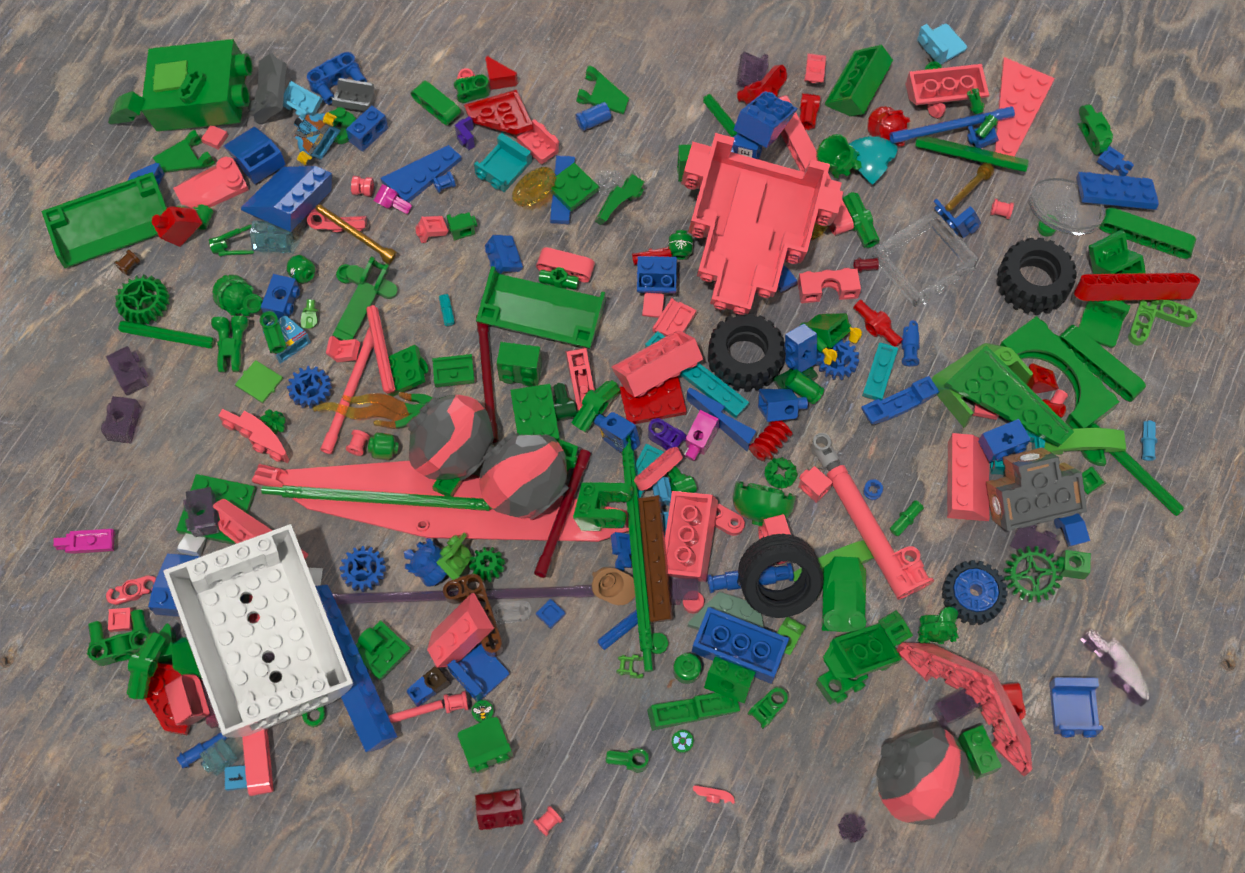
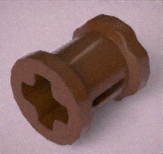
(127, 262)

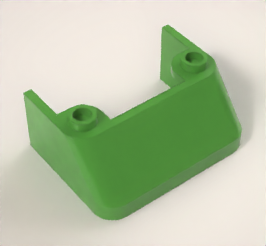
(954, 400)

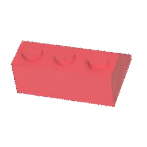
(459, 632)

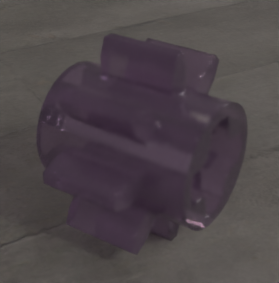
(852, 828)

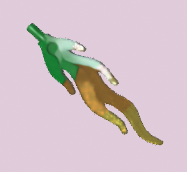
(382, 406)

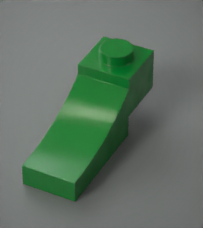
(630, 190)

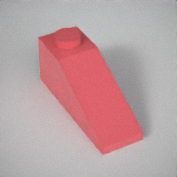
(579, 374)

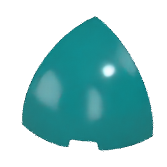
(874, 156)

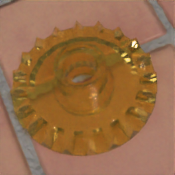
(534, 186)

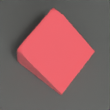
(653, 305)

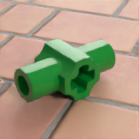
(551, 277)

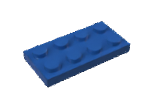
(1117, 190)

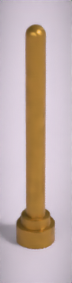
(984, 172)
(386, 254)

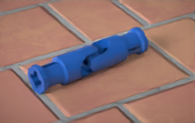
(768, 576)

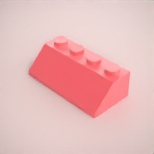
(945, 84)
(658, 363)
(967, 479)
(690, 534)

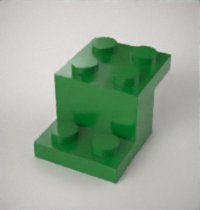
(1113, 256)

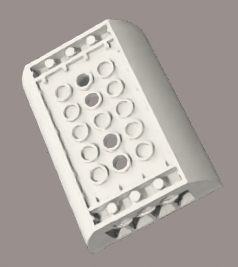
(232, 648)

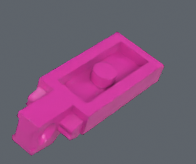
(86, 541)

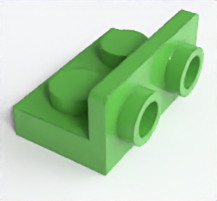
(454, 556)

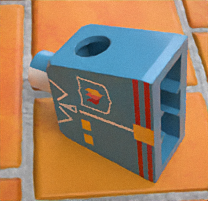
(294, 337)

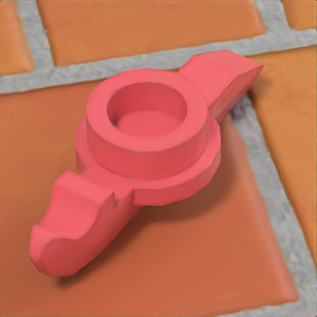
(714, 795)

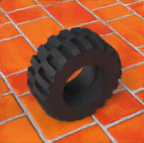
(1046, 257)
(748, 329)

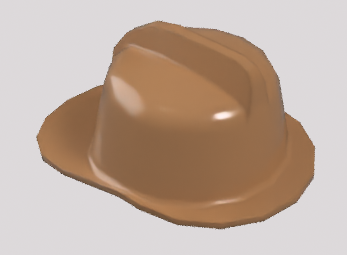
(613, 586)

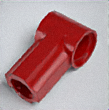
(809, 108)

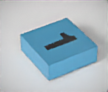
(235, 778)

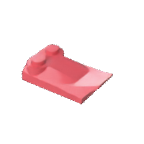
(212, 185)

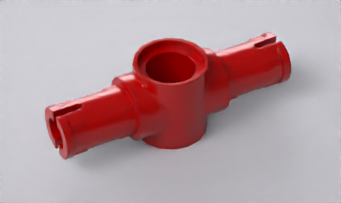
(878, 323)

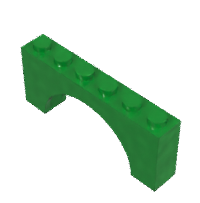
(1091, 396)

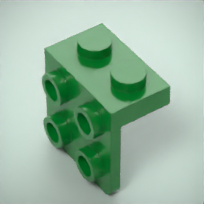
(1104, 320)
(485, 745)

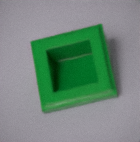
(1092, 480)

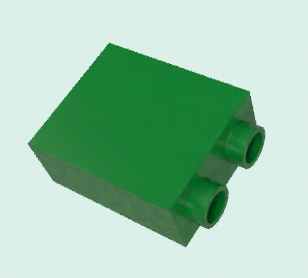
(221, 96)

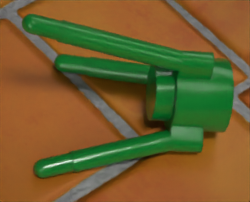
(220, 243)

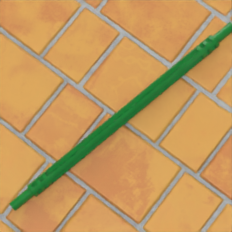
(377, 497)
(637, 555)

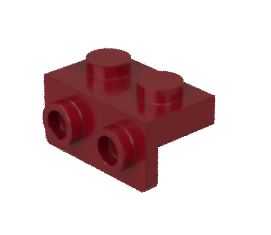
(499, 809)

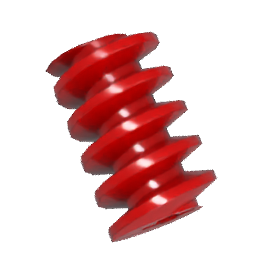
(769, 439)

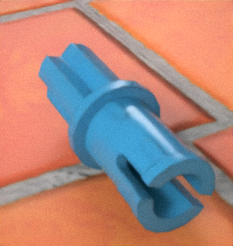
(1149, 440)

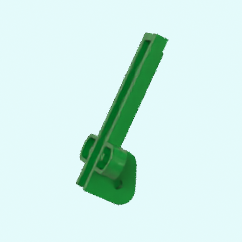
(363, 297)

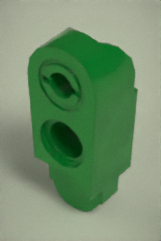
(1095, 129)

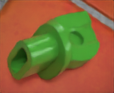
(309, 317)

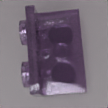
(751, 69)

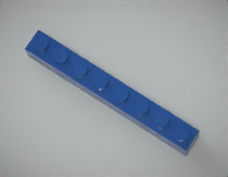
(362, 699)

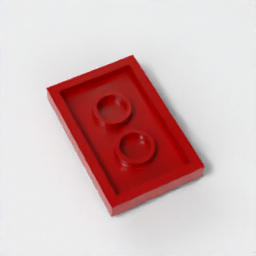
(657, 402)

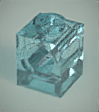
(218, 757)

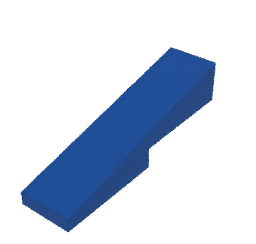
(734, 429)

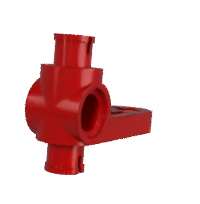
(770, 83)

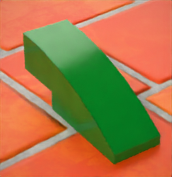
(126, 108)

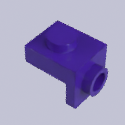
(463, 133)

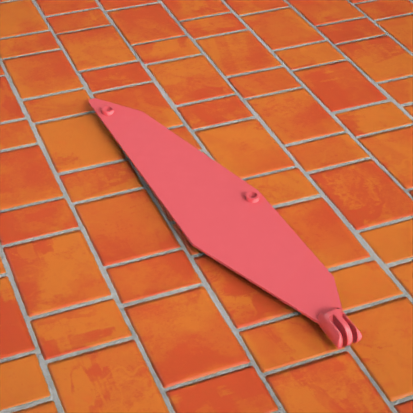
(438, 521)

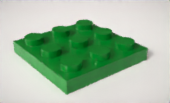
(236, 493)

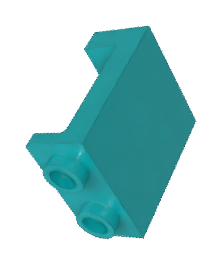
(503, 163)

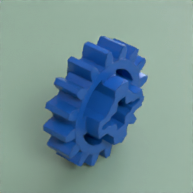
(844, 355)
(309, 387)
(369, 561)

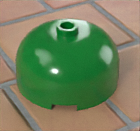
(761, 502)

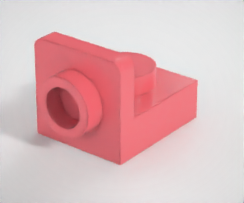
(430, 227)

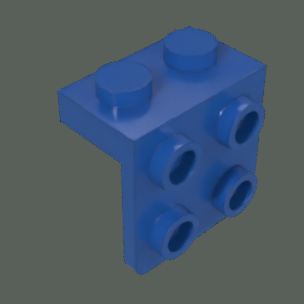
(964, 224)

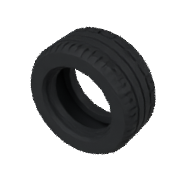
(791, 599)

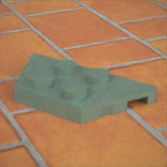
(729, 605)

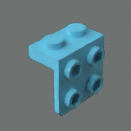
(941, 42)

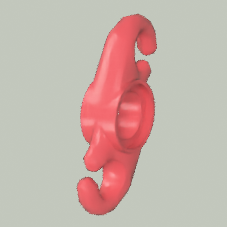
(124, 597)

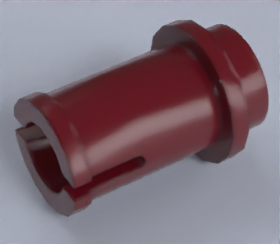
(866, 264)

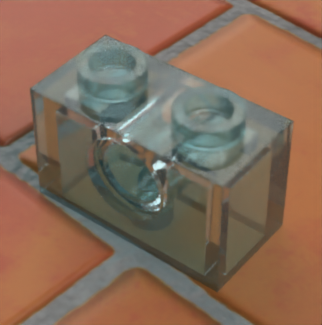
(270, 237)

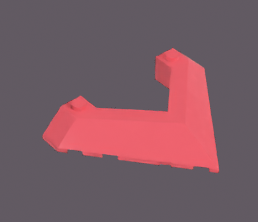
(984, 687)

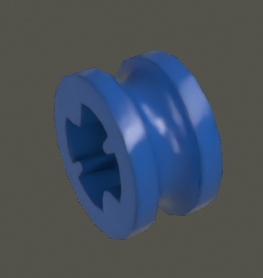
(876, 484)

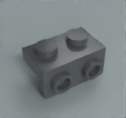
(354, 94)

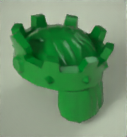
(839, 154)
(230, 292)
(939, 627)

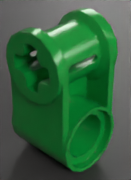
(472, 88)
(765, 710)

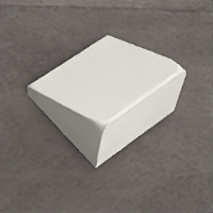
(191, 545)

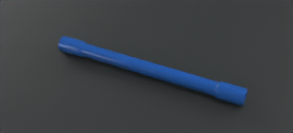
(904, 135)

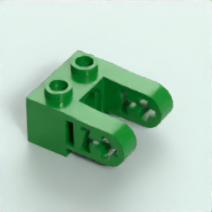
(592, 499)

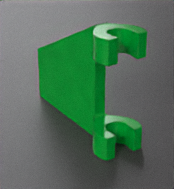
(603, 92)
(182, 157)

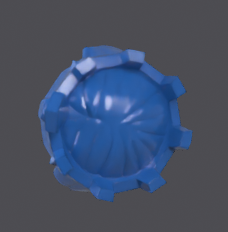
(424, 563)

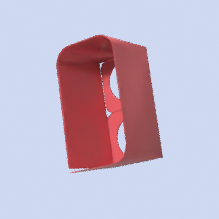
(187, 699)

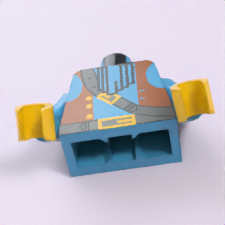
(315, 135)

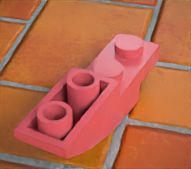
(257, 432)

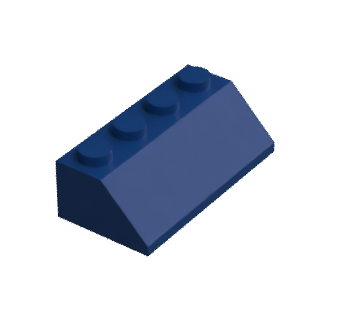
(740, 644)

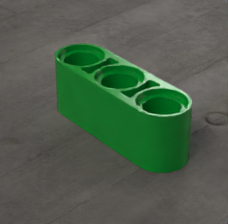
(435, 102)

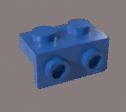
(503, 254)

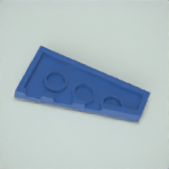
(418, 175)

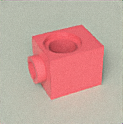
(814, 483)

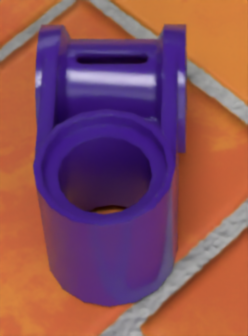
(668, 438)

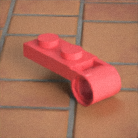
(357, 222)

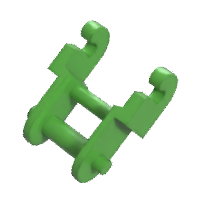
(621, 671)

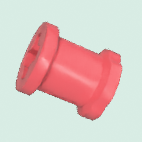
(1002, 208)
(357, 442)
(456, 702)
(547, 821)

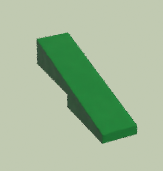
(690, 710)

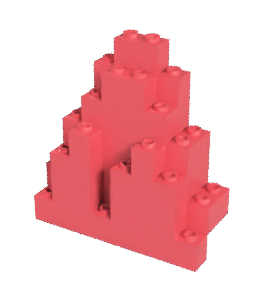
(753, 218)

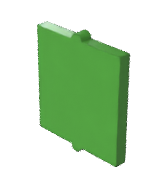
(169, 75)
(259, 381)

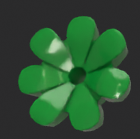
(274, 420)

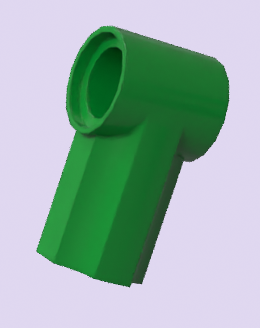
(273, 333)

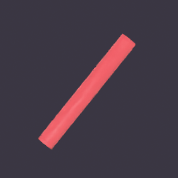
(415, 711)

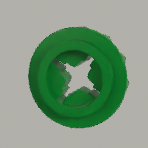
(778, 480)

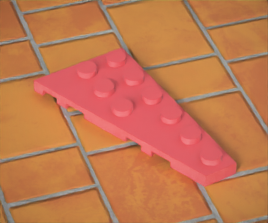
(1025, 92)

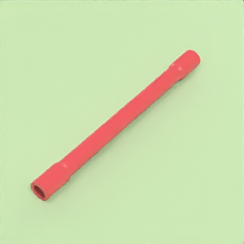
(332, 435)

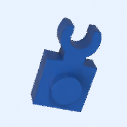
(1114, 160)

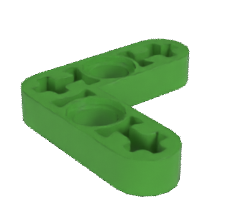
(1151, 312)

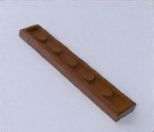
(655, 559)

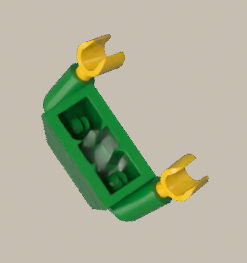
(830, 330)

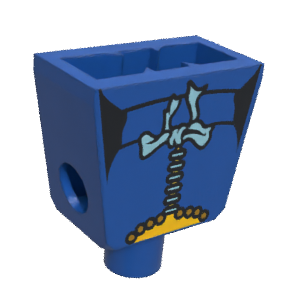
(615, 430)

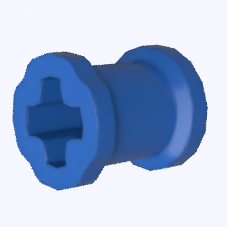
(443, 182)

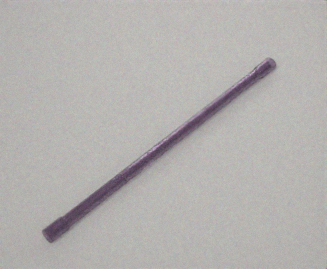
(576, 591)

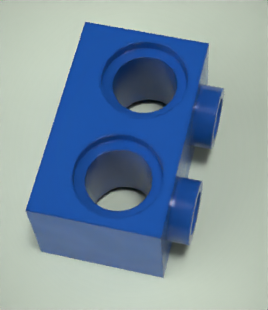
(367, 128)

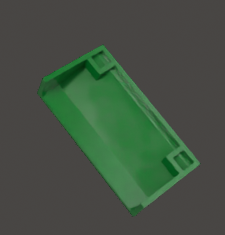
(104, 220)
(540, 309)

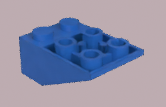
(764, 118)
(255, 154)

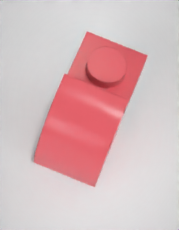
(815, 68)

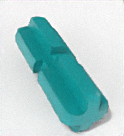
(446, 310)

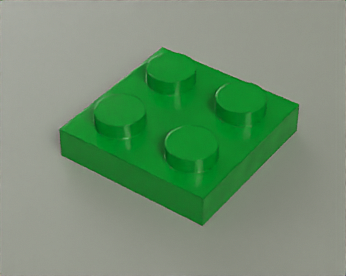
(573, 187)

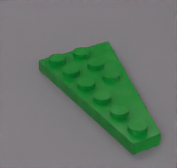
(1000, 390)

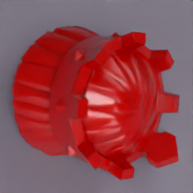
(887, 120)

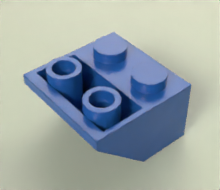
(656, 274)

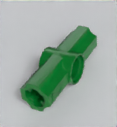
(861, 219)

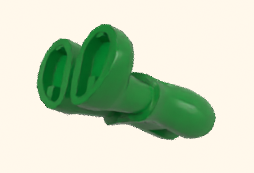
(228, 346)

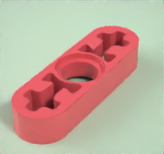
(658, 468)

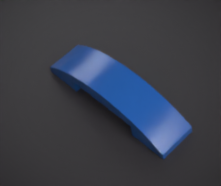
(901, 402)

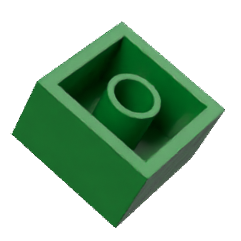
(519, 363)

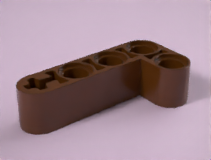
(462, 585)

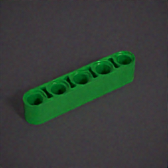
(1149, 233)
(1103, 363)

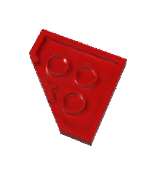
(501, 112)
(159, 702)

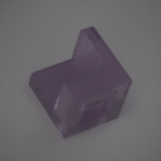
(684, 590)

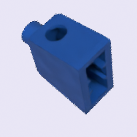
(780, 404)

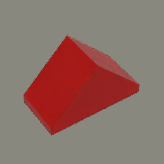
(500, 75)
(1042, 379)

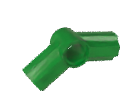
(594, 404)
(143, 665)

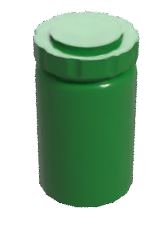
(804, 386)

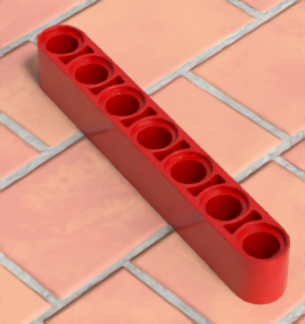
(1136, 286)

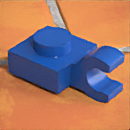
(622, 548)

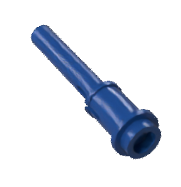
(193, 754)

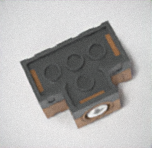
(1035, 490)

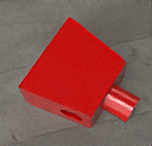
(176, 224)

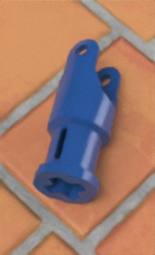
(911, 345)

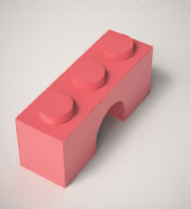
(844, 281)

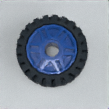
(983, 580)

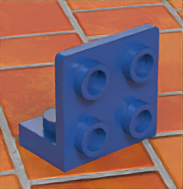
(478, 673)

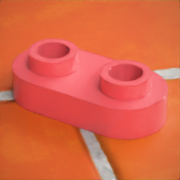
(724, 521)

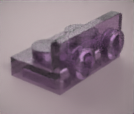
(1031, 537)

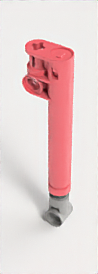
(901, 575)

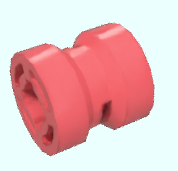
(362, 186)

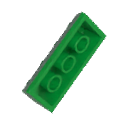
(859, 80)

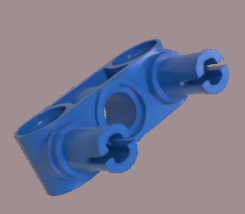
(328, 73)

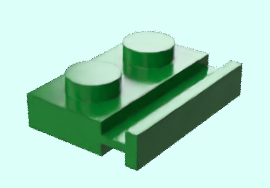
(453, 370)

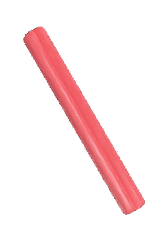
(380, 349)

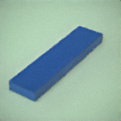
(559, 212)

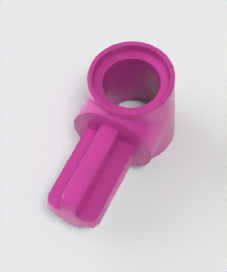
(388, 198)

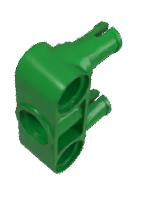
(118, 647)

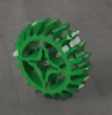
(137, 294)
(1034, 583)

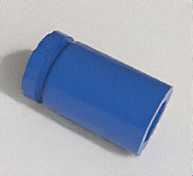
(593, 116)

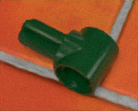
(563, 405)

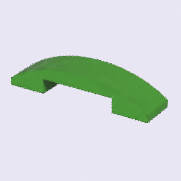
(1091, 439)
(856, 549)

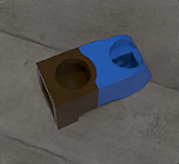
(428, 686)

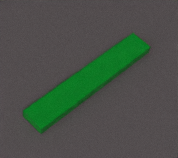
(972, 153)

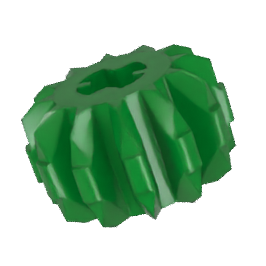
(495, 564)

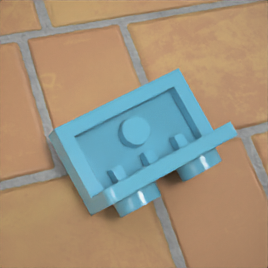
(301, 100)

